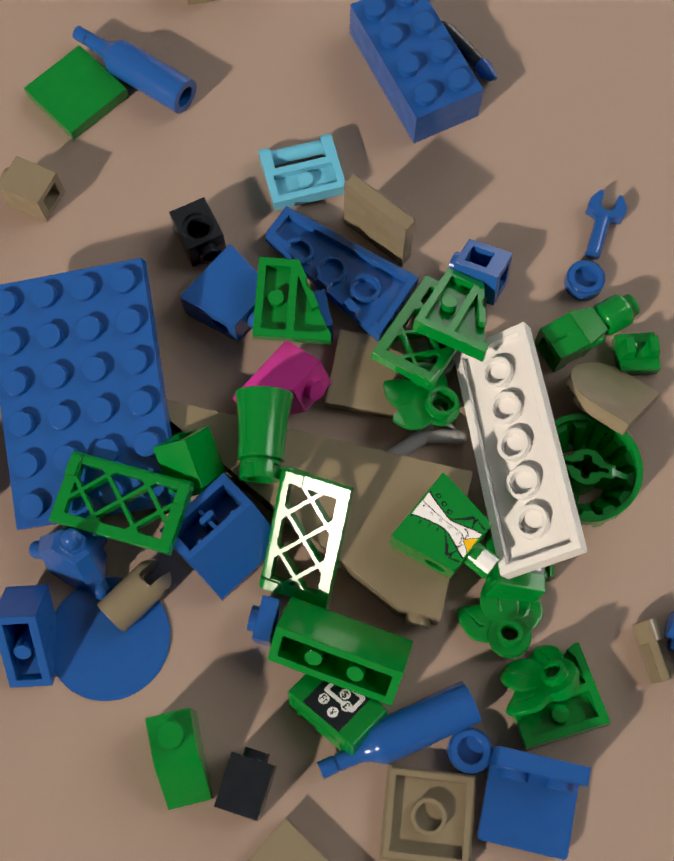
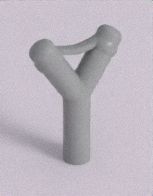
(429, 436)

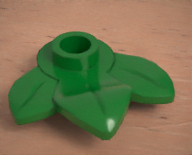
(417, 404)
(494, 616)
(539, 680)

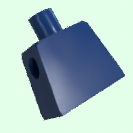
(224, 295)

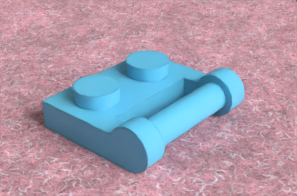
(304, 180)

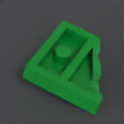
(286, 304)
(456, 314)
(565, 718)

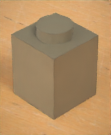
(31, 188)

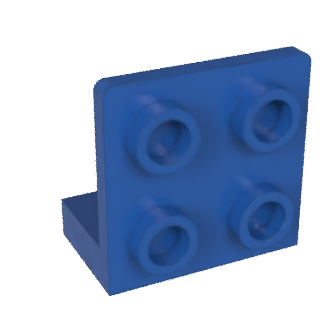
(530, 802)

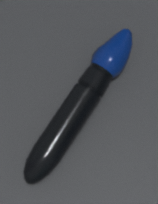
(470, 53)

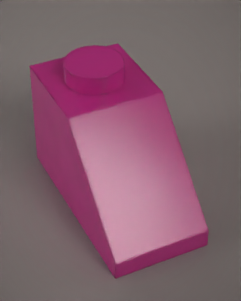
(296, 372)

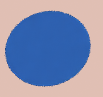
(100, 658)

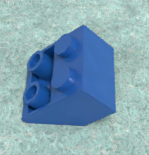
(223, 536)

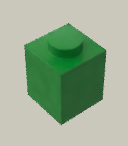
(191, 457)

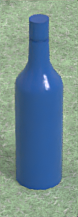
(141, 70)
(411, 729)

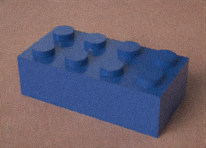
(416, 64)

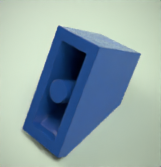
(28, 635)

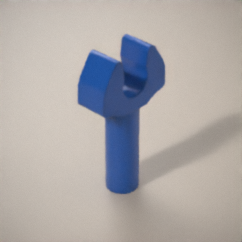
(602, 219)

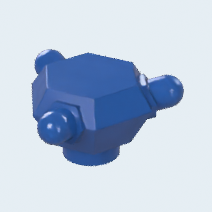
(75, 558)

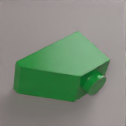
(179, 757)

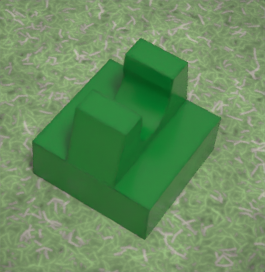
(637, 353)

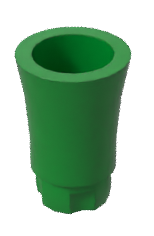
(262, 432)

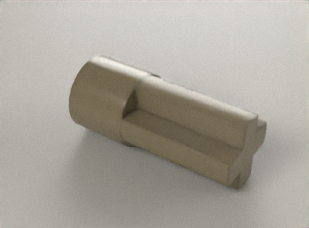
(654, 650)

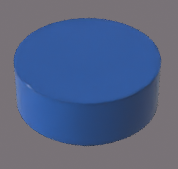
(584, 280)
(469, 751)

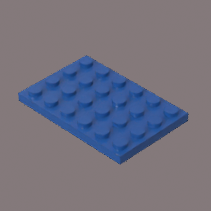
(83, 379)

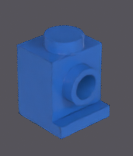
(484, 264)

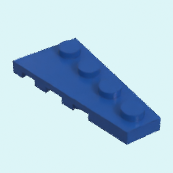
(352, 276)

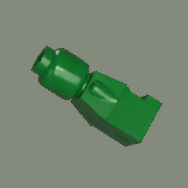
(584, 329)

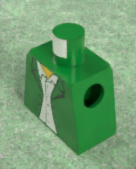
(445, 532)

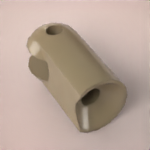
(134, 596)

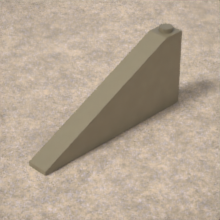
(383, 496)

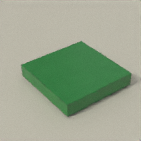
(76, 92)

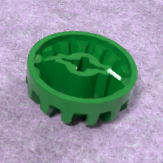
(608, 461)

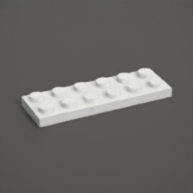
(519, 455)

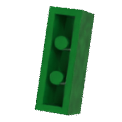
(340, 650)

